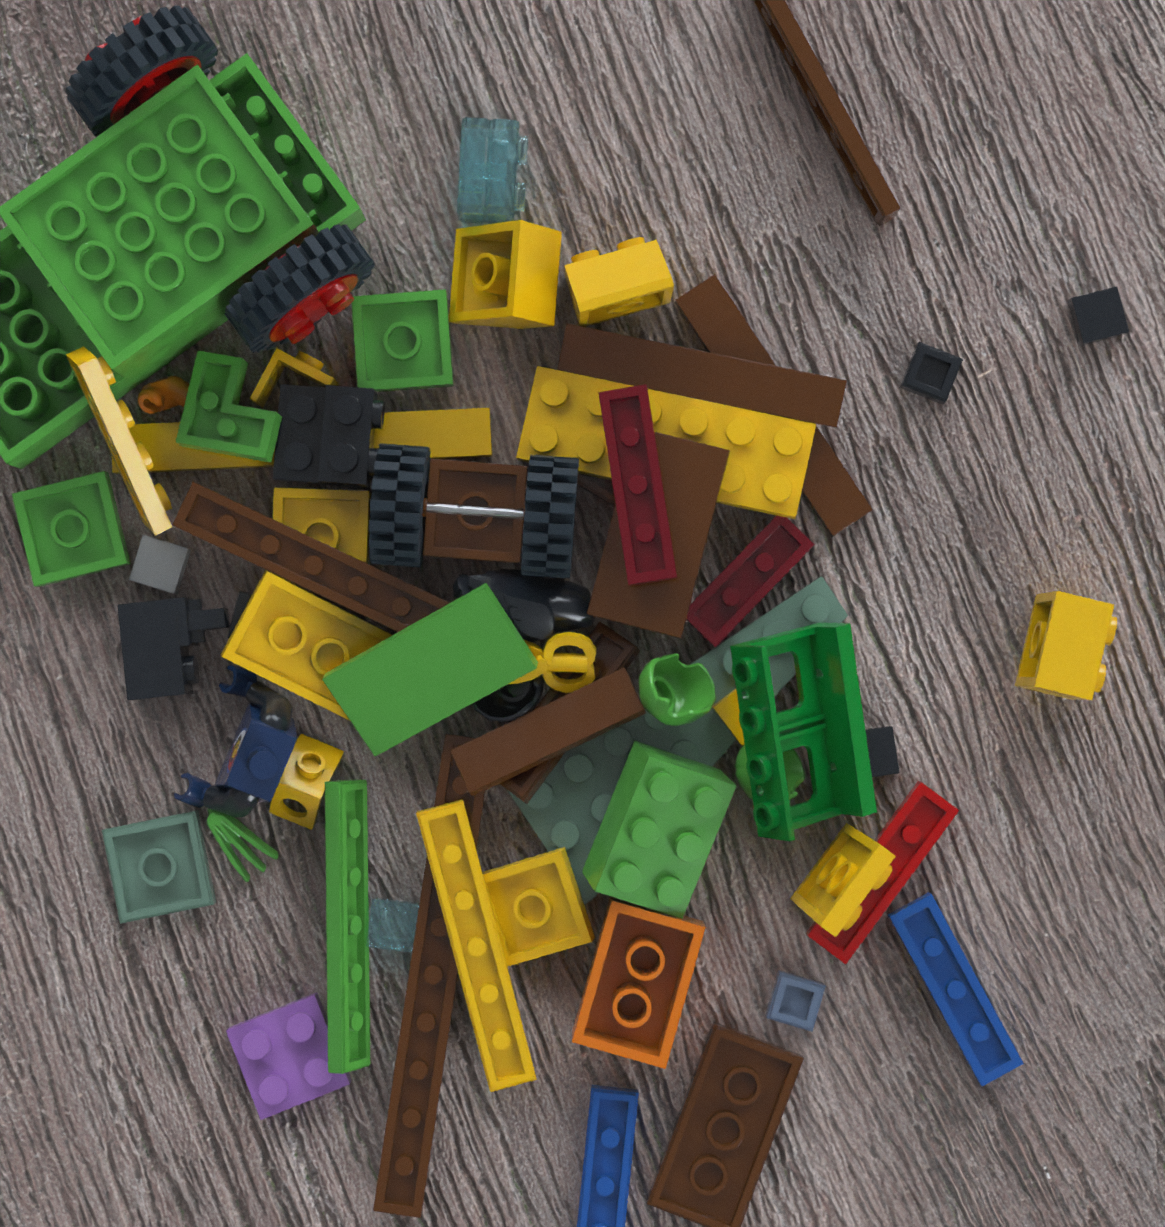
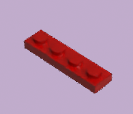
(909, 837)

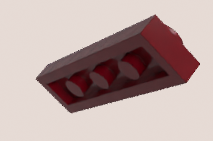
(637, 485)

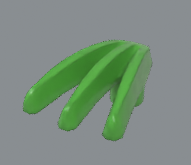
(228, 831)

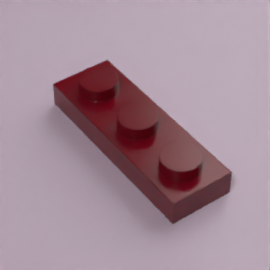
(748, 579)

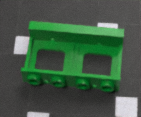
(823, 721)

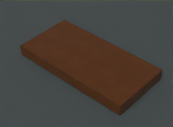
(691, 486)
(724, 1128)

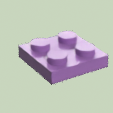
(286, 1056)

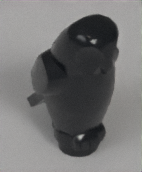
(533, 603)

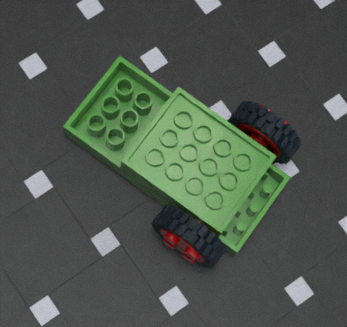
(164, 228)

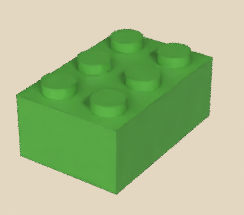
(658, 830)

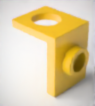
(301, 364)
(304, 780)

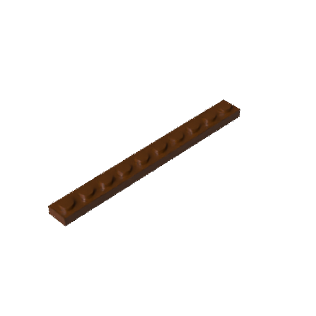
(423, 1027)

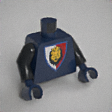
(256, 752)

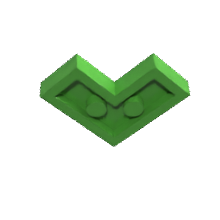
(215, 419)

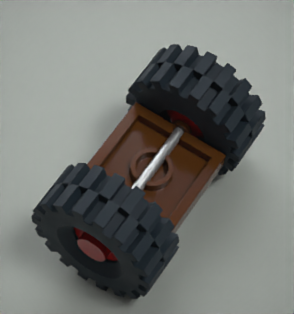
(473, 510)

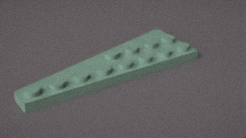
(580, 786)

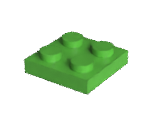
(402, 341)
(71, 529)

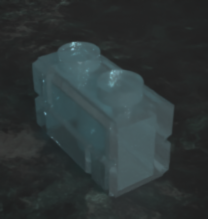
(490, 171)

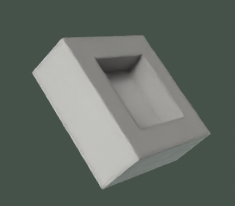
(160, 564)

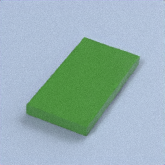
(430, 670)

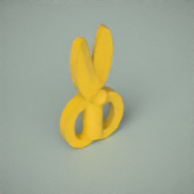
(563, 662)

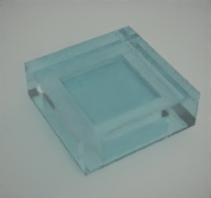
(392, 924)

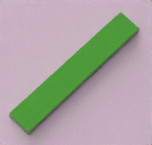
(347, 925)

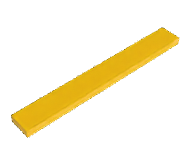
(445, 432)

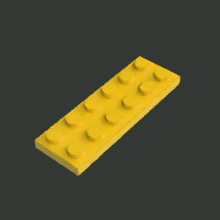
(765, 449)

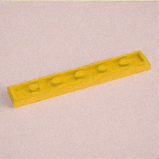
(476, 945)

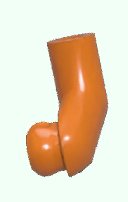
(163, 394)

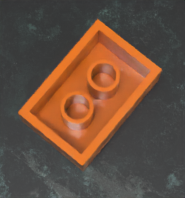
(638, 982)

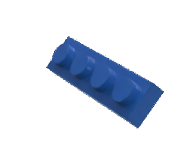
(955, 989)

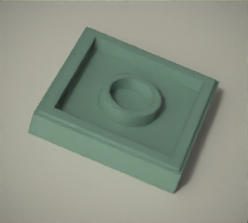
(159, 866)

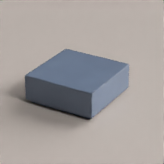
(795, 1000)

